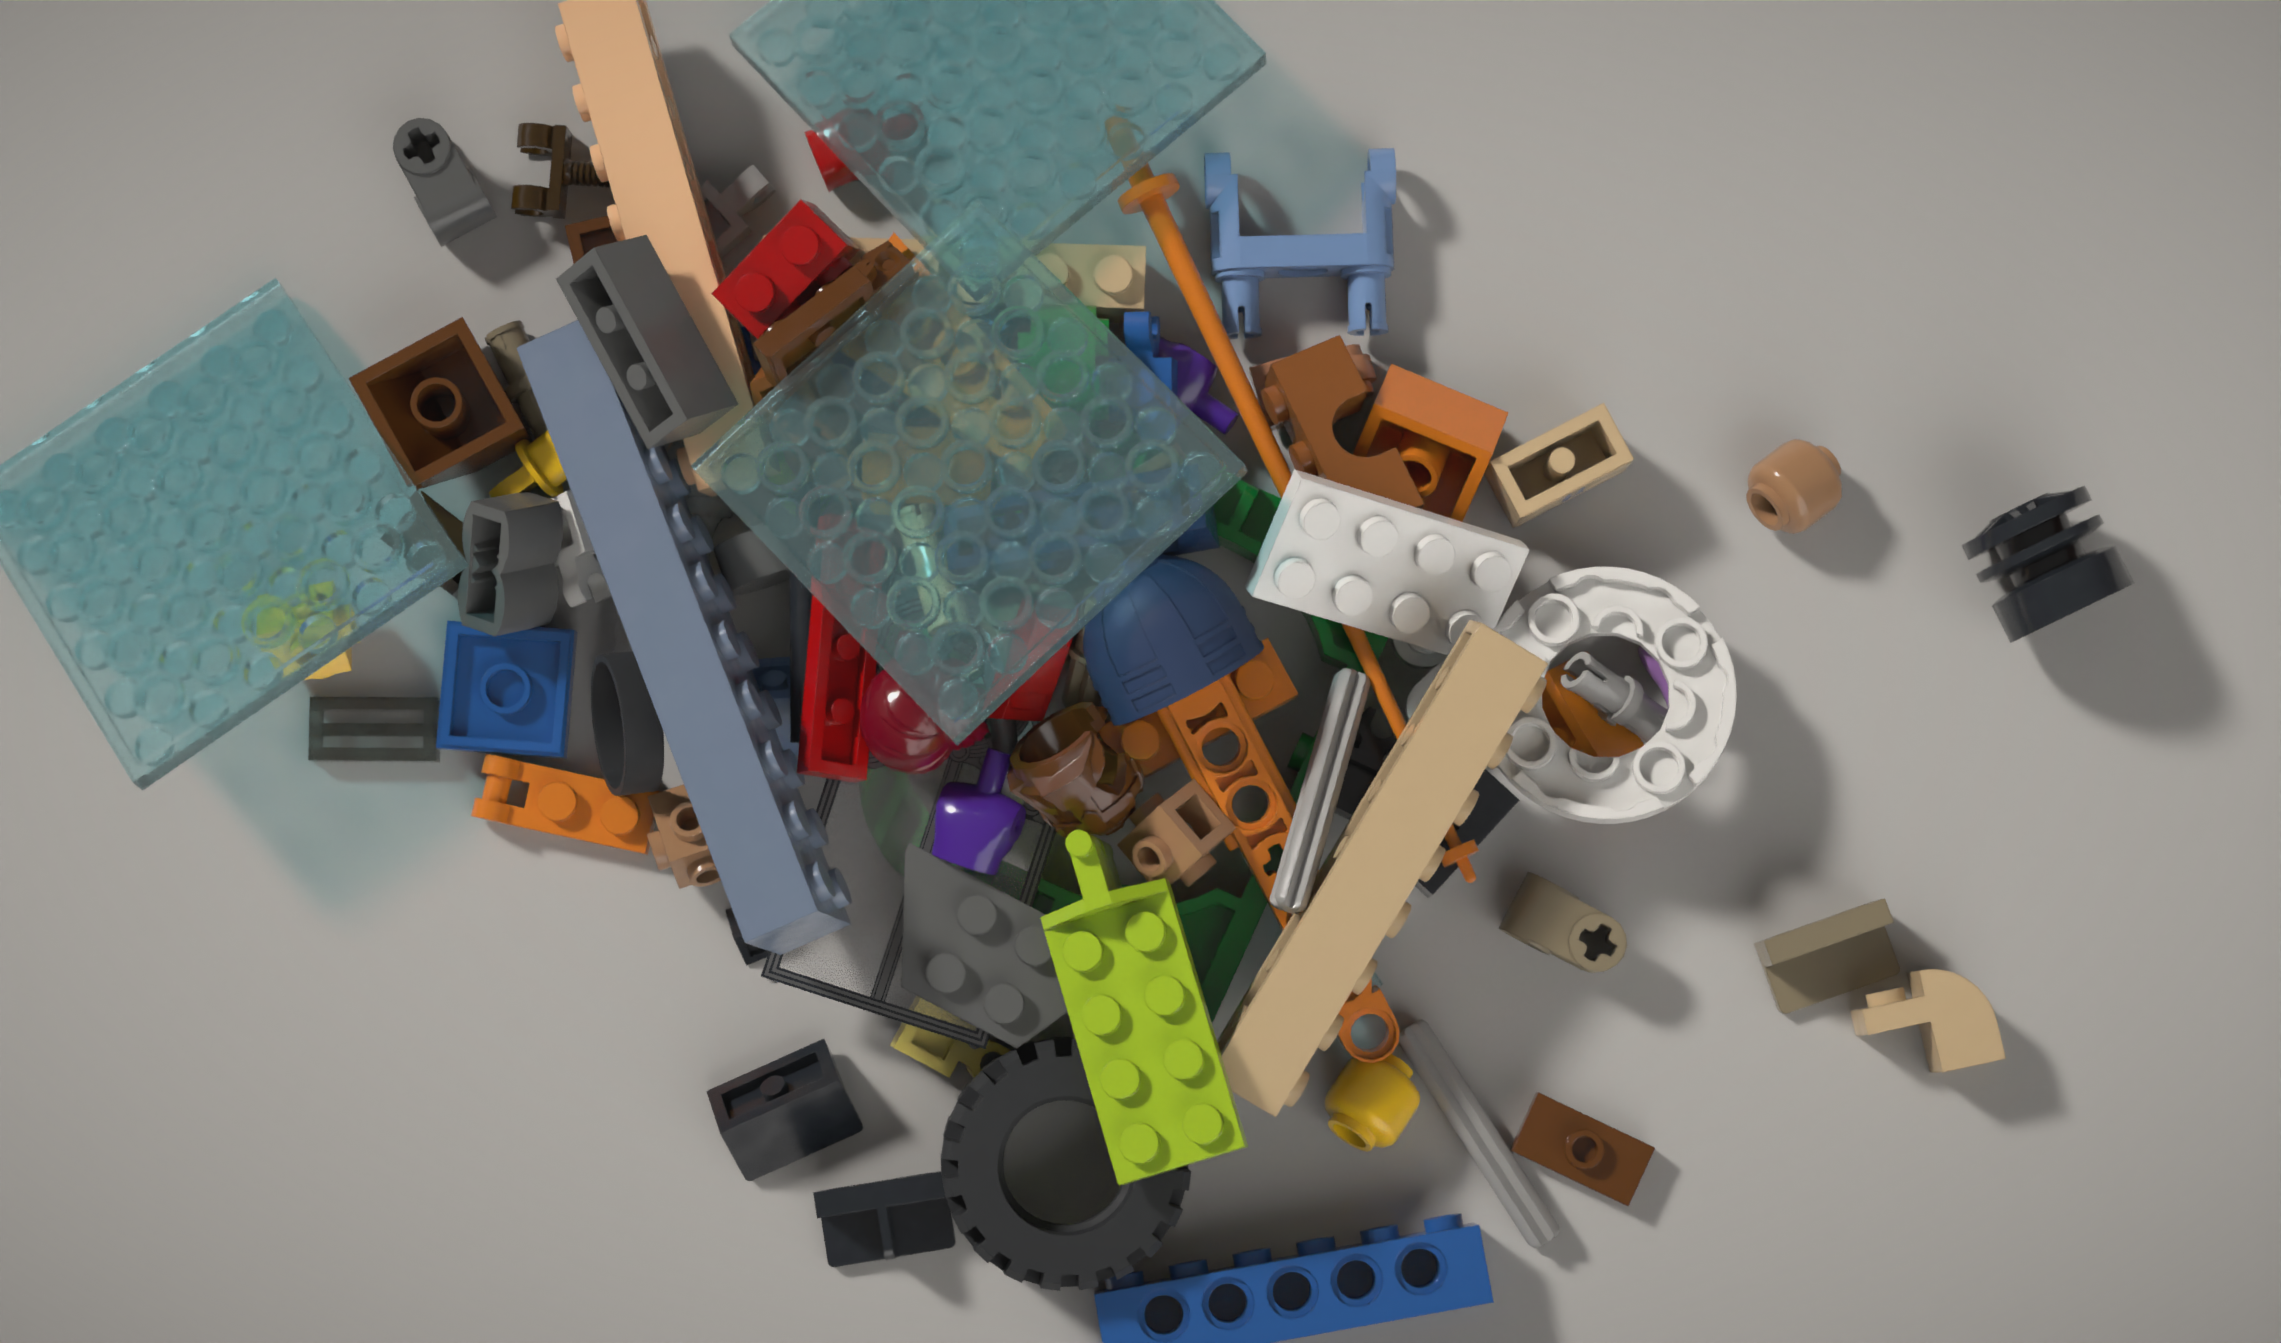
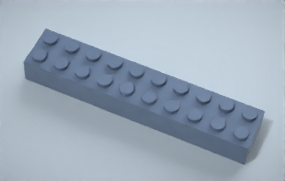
(689, 653)

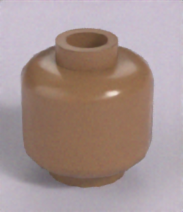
(1794, 486)

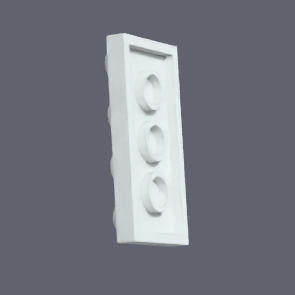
(1383, 564)

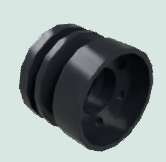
(2047, 562)

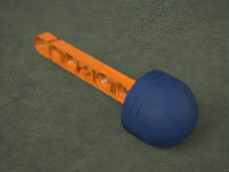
(1171, 653)

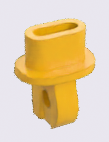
(540, 468)

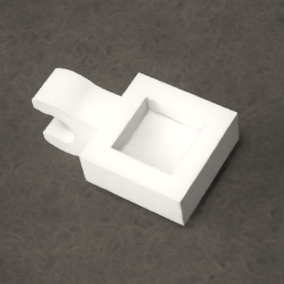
(577, 559)

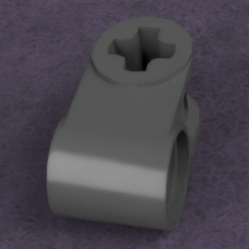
(443, 188)

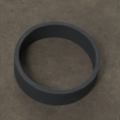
(625, 726)

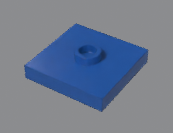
(507, 691)

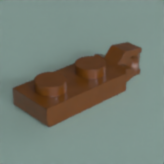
(803, 331)

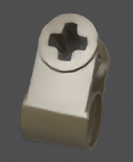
(1552, 923)

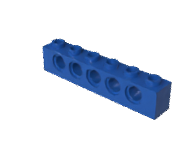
(1458, 1283)

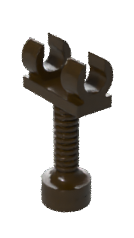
(554, 142)

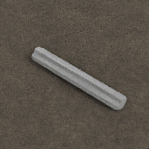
(1320, 791)
(1478, 1134)

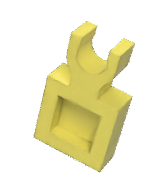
(941, 1051)

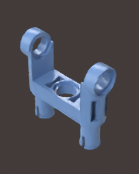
(1357, 257)

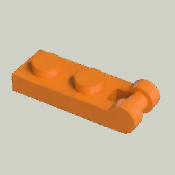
(565, 805)

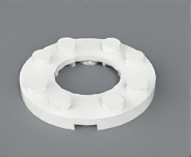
(1699, 695)

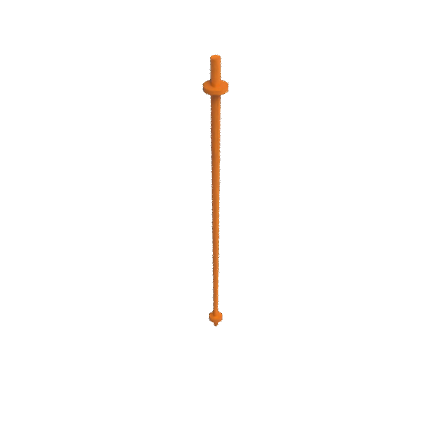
(1150, 196)

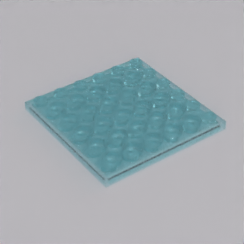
(997, 98)
(969, 470)
(214, 533)

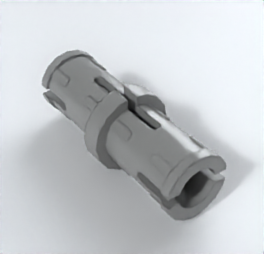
(1615, 697)

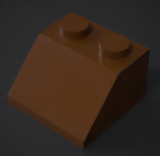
(440, 406)

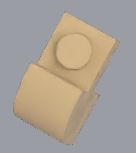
(1951, 1014)

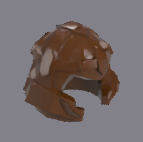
(1074, 774)

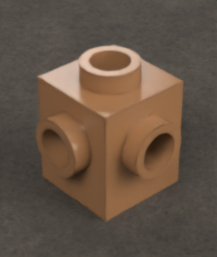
(680, 839)
(1166, 845)

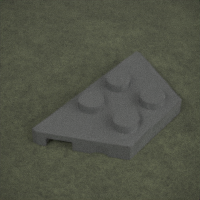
(976, 951)

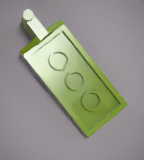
(1140, 1020)

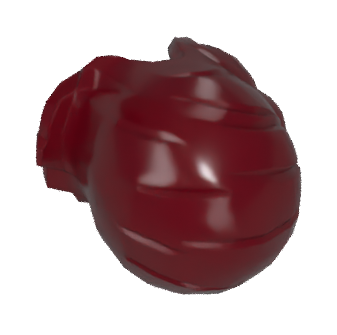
(902, 733)

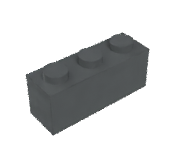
(646, 341)

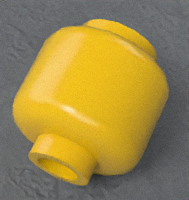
(1372, 1102)

